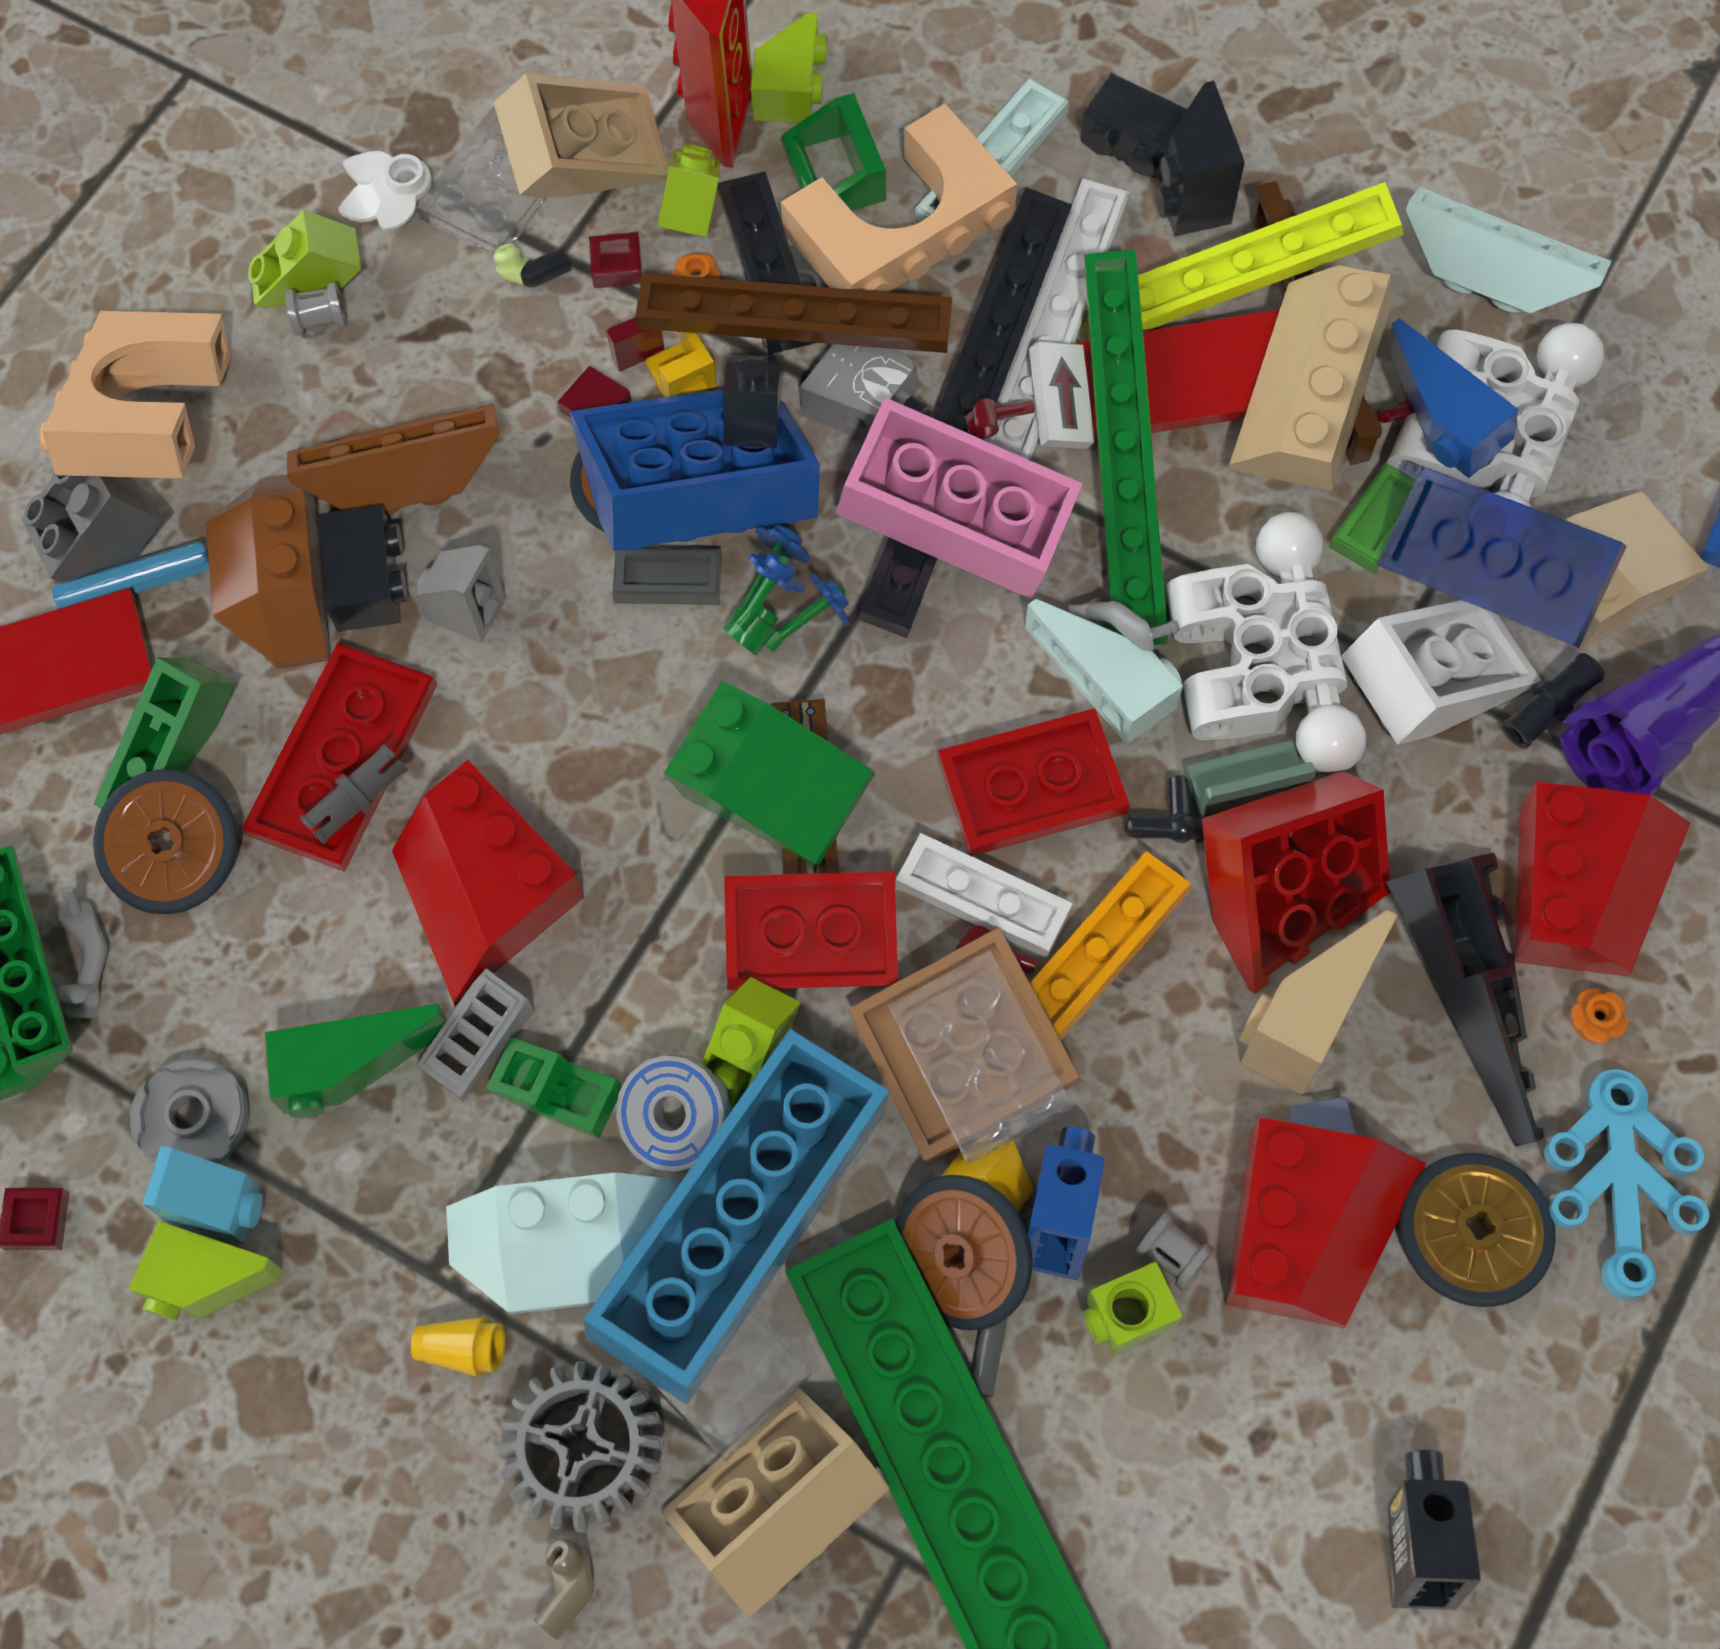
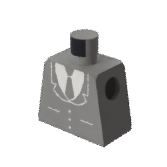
(852, 384)

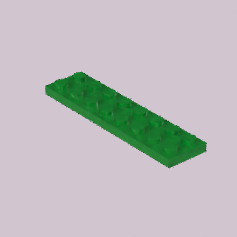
(939, 1448)

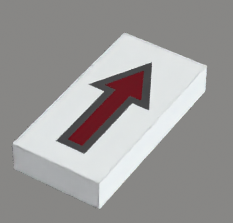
(1061, 395)

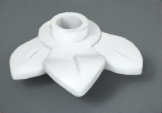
(383, 188)

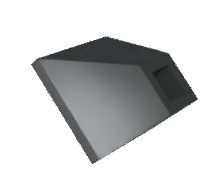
(89, 523)

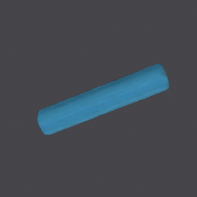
(136, 574)

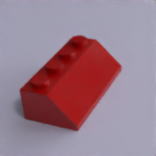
(714, 70)

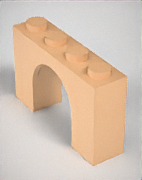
(859, 256)
(123, 353)

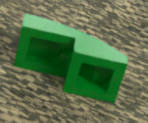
(554, 1087)

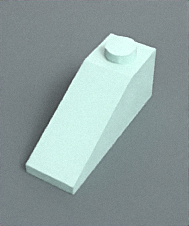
(1117, 677)

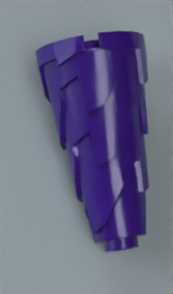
(1647, 726)

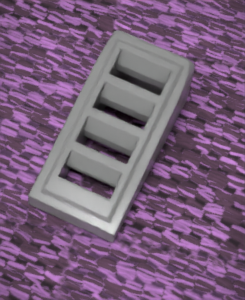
(491, 1046)

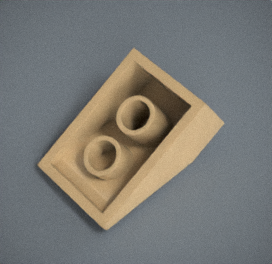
(579, 135)
(1651, 568)
(1297, 1026)

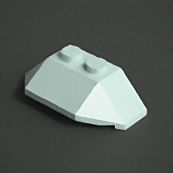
(1499, 257)
(552, 1238)

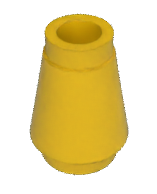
(461, 1345)

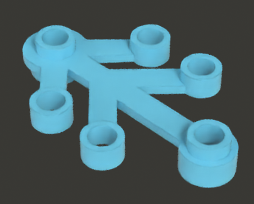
(1626, 1174)

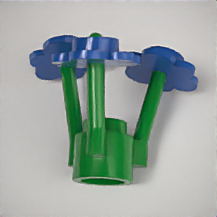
(752, 622)

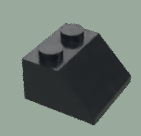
(1201, 167)

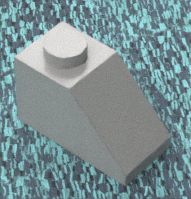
(462, 591)

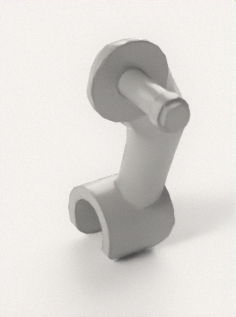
(1124, 620)
(82, 924)

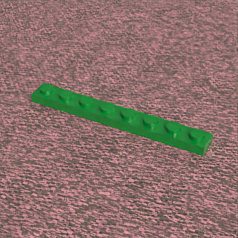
(1124, 436)

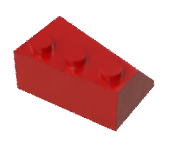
(1294, 869)
(1591, 875)
(479, 877)
(1314, 1219)

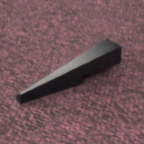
(1462, 945)

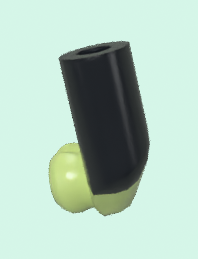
(530, 272)

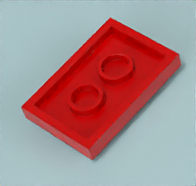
(1032, 782)
(811, 930)

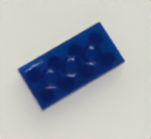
(1502, 556)

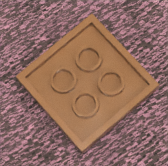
(898, 1064)

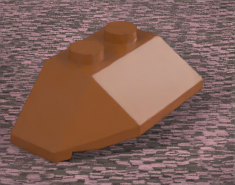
(397, 463)
(270, 572)

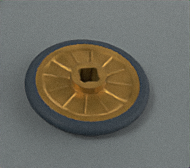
(1444, 1248)

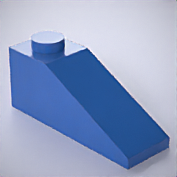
(1456, 410)

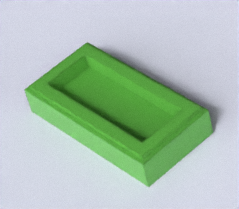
(1373, 518)

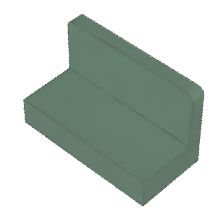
(1246, 777)

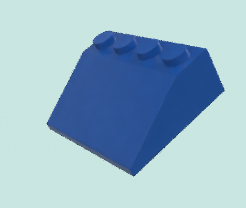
(669, 478)

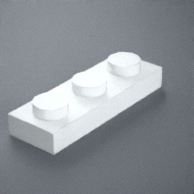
(983, 895)

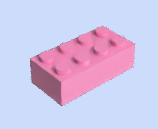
(958, 498)

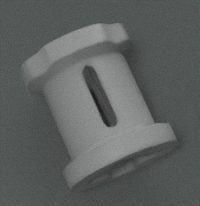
(315, 308)
(1174, 1250)

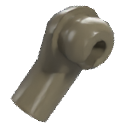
(572, 1586)

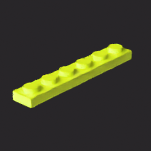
(1268, 255)

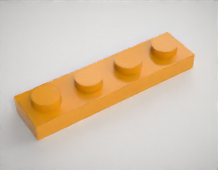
(1108, 941)

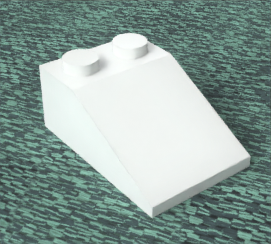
(1437, 668)

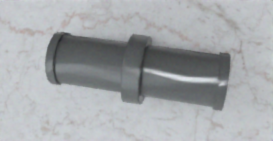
(353, 794)

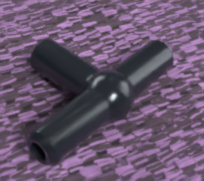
(1179, 826)

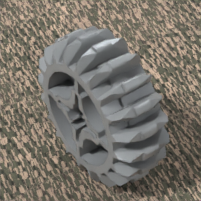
(572, 1473)

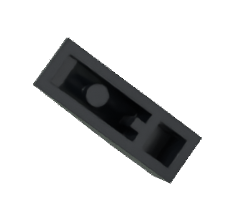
(752, 400)

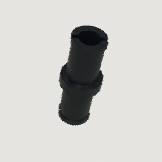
(1553, 700)

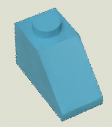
(203, 1196)

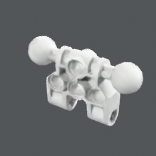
(1546, 406)
(1223, 699)

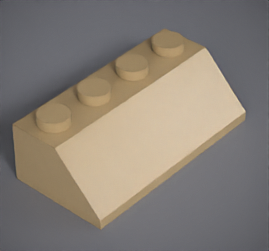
(1314, 377)

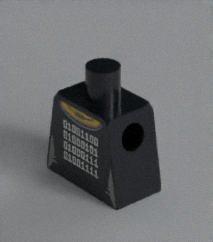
(1431, 1537)

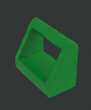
(845, 120)

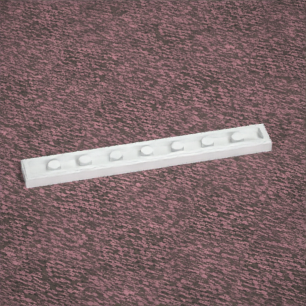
(1060, 304)

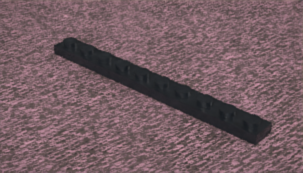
(978, 375)

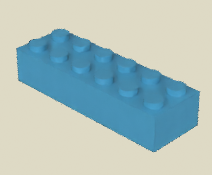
(736, 1216)

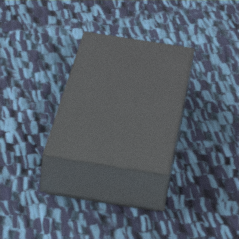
(667, 576)

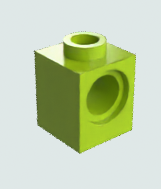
(1150, 1291)

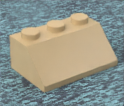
(775, 1502)

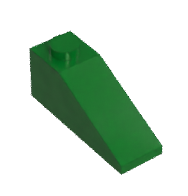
(169, 721)
(339, 1058)

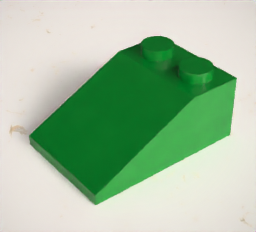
(768, 774)

